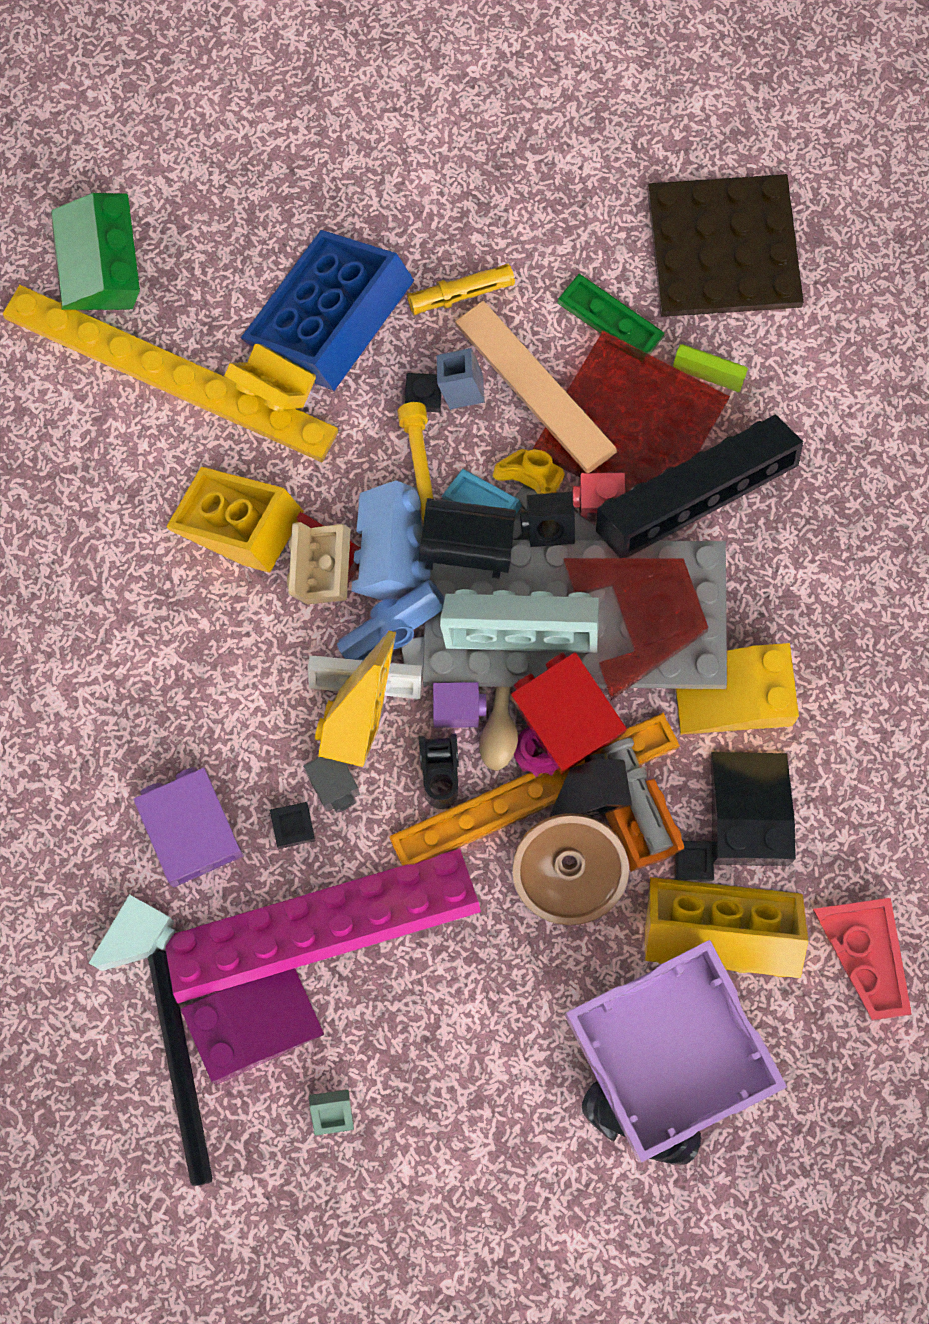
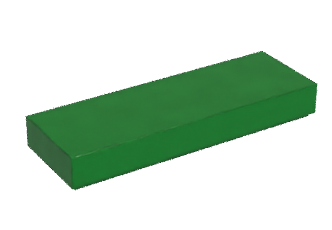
(609, 315)

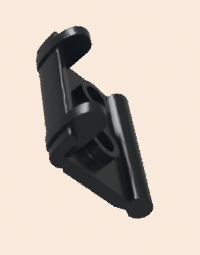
(467, 536)

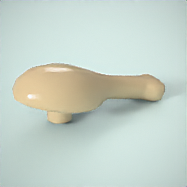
(500, 733)

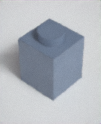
(460, 378)

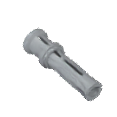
(642, 802)

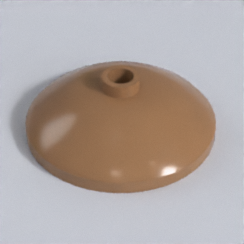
(573, 891)

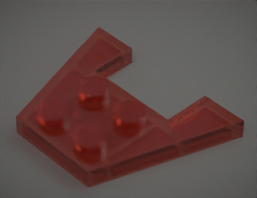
(655, 607)

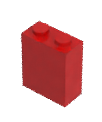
(567, 711)

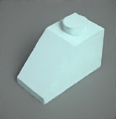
(133, 935)

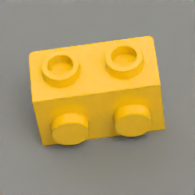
(273, 378)

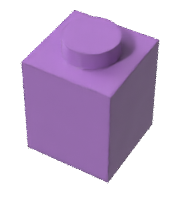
(457, 705)

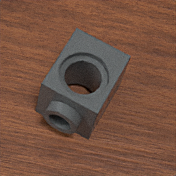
(332, 783)

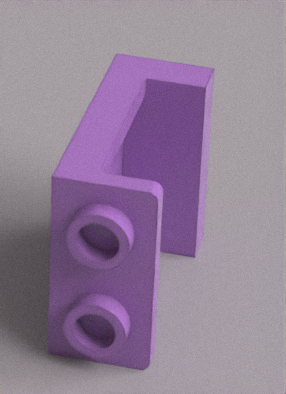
(187, 826)

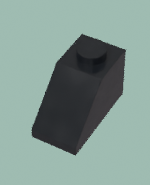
(594, 788)

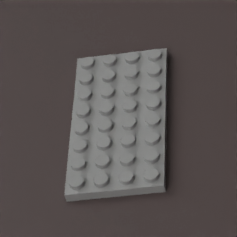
(542, 569)

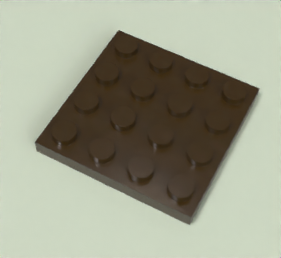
(724, 245)

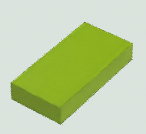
(710, 367)

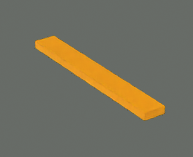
(513, 801)

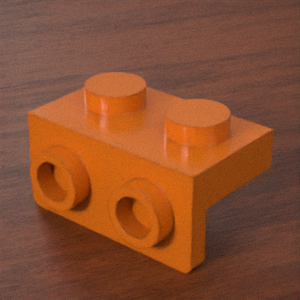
(626, 827)

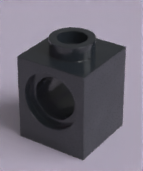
(549, 519)

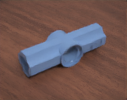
(396, 616)

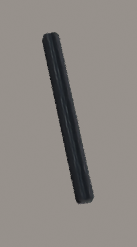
(180, 1072)

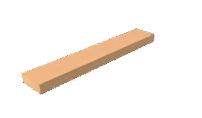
(536, 387)

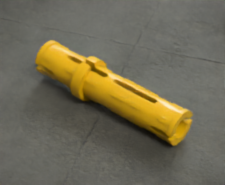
(449, 292)

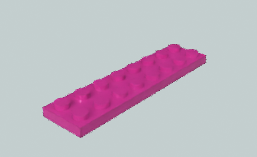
(320, 925)

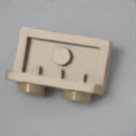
(319, 563)

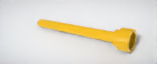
(413, 419)

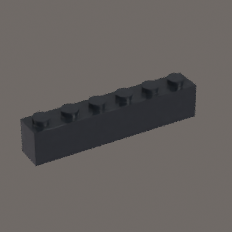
(698, 486)

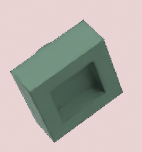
(331, 1112)

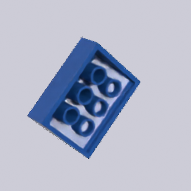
(331, 305)

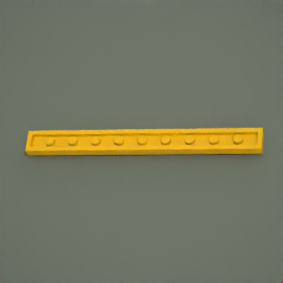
(168, 373)

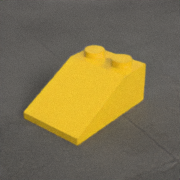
(236, 517)
(756, 696)
(355, 714)

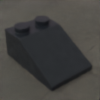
(752, 809)

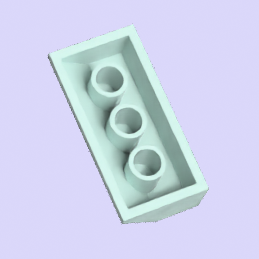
(520, 622)

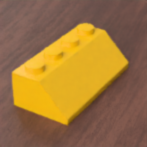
(747, 926)

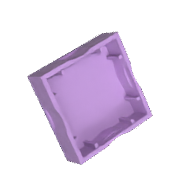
(674, 1051)

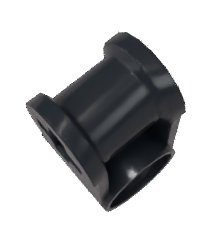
(438, 764)

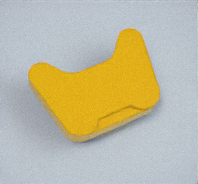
(531, 468)

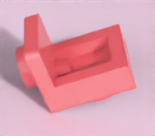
(595, 490)

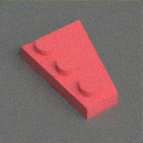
(870, 954)

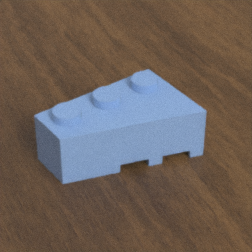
(389, 542)

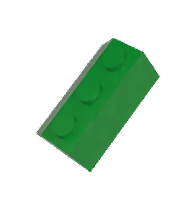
(96, 253)

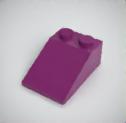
(251, 1024)

